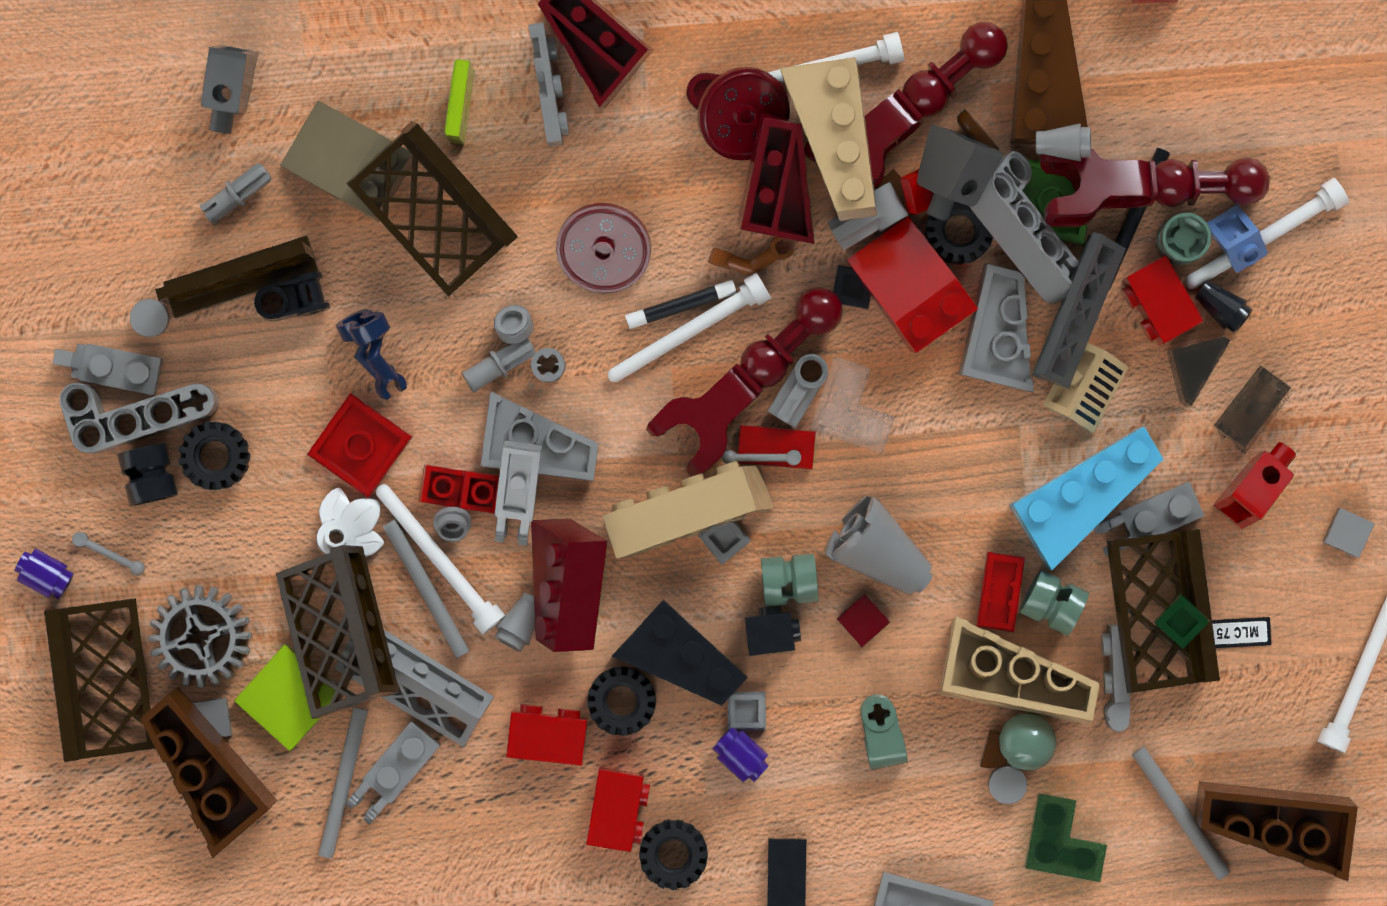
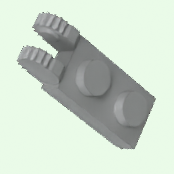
(517, 488)
(1156, 514)
(1118, 708)
(395, 768)

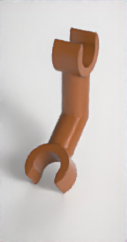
(748, 267)

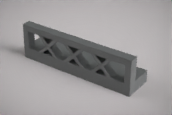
(1079, 311)

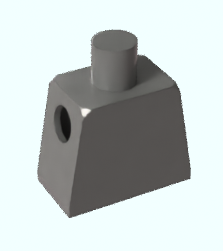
(235, 70)
(955, 170)

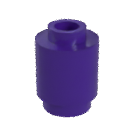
(43, 574)
(741, 755)

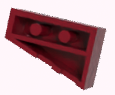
(597, 43)
(566, 583)

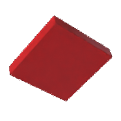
(359, 445)

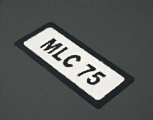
(1242, 632)

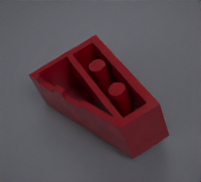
(776, 182)

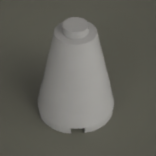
(879, 548)

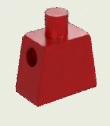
(1257, 486)

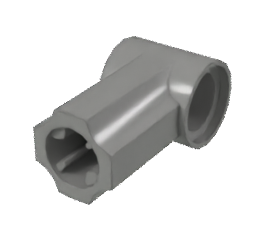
(889, 211)
(797, 393)

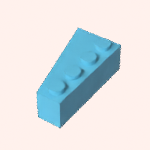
(1077, 500)

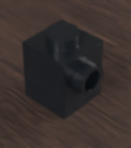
(771, 631)

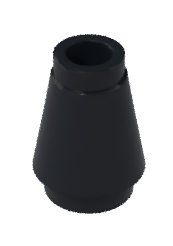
(1224, 307)

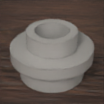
(452, 523)

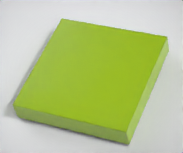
(459, 101)
(279, 699)

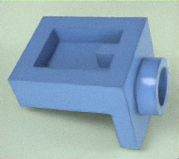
(1238, 238)

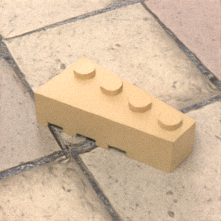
(833, 120)
(686, 510)
(1003, 675)

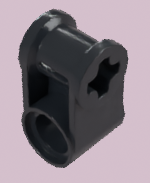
(295, 297)

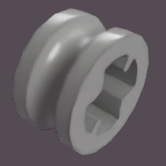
(548, 376)

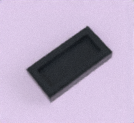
(786, 872)

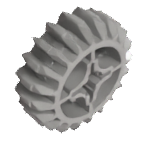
(195, 620)

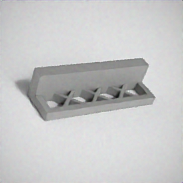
(427, 678)

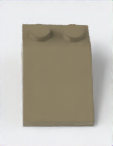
(335, 149)

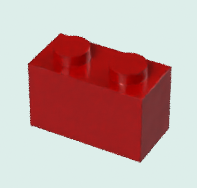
(1161, 301)
(547, 736)
(616, 809)

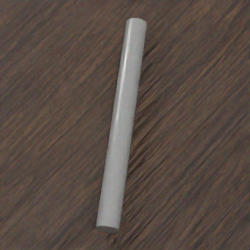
(426, 588)
(343, 782)
(1181, 813)

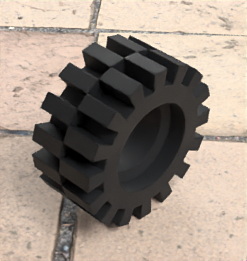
(958, 252)
(192, 448)
(598, 701)
(664, 876)

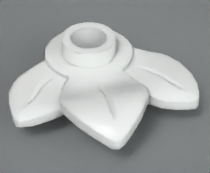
(351, 520)

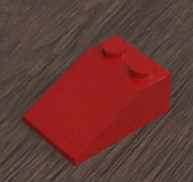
(911, 285)

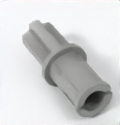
(236, 193)
(498, 364)

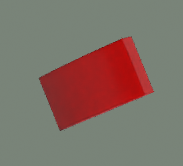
(459, 489)

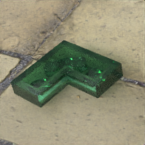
(1054, 850)

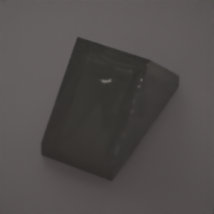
(1193, 366)

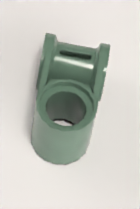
(882, 739)

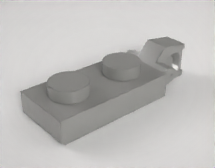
(112, 367)

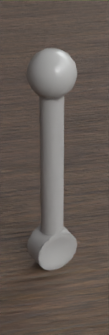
(793, 457)
(81, 539)

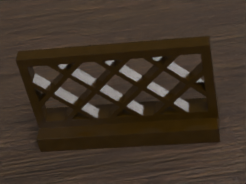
(455, 185)
(237, 277)
(1190, 582)
(359, 622)
(66, 686)

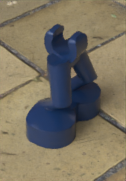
(366, 328)

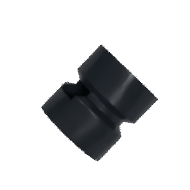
(147, 474)

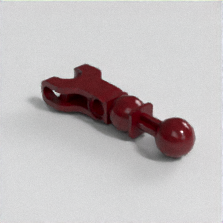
(927, 94)
(1140, 183)
(761, 366)

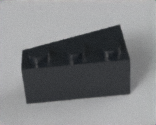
(681, 655)

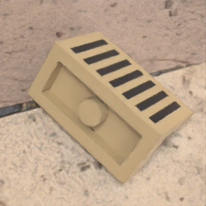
(1090, 389)

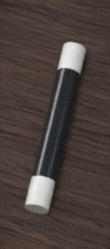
(681, 304)

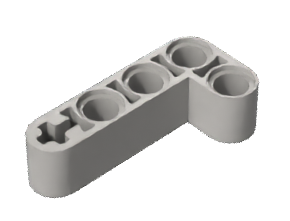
(1024, 231)
(142, 411)

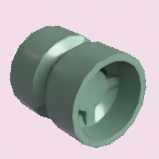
(1183, 238)
(789, 579)
(1054, 602)

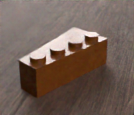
(1046, 72)
(206, 771)
(1284, 823)

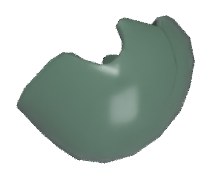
(1027, 741)

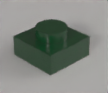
(1181, 621)

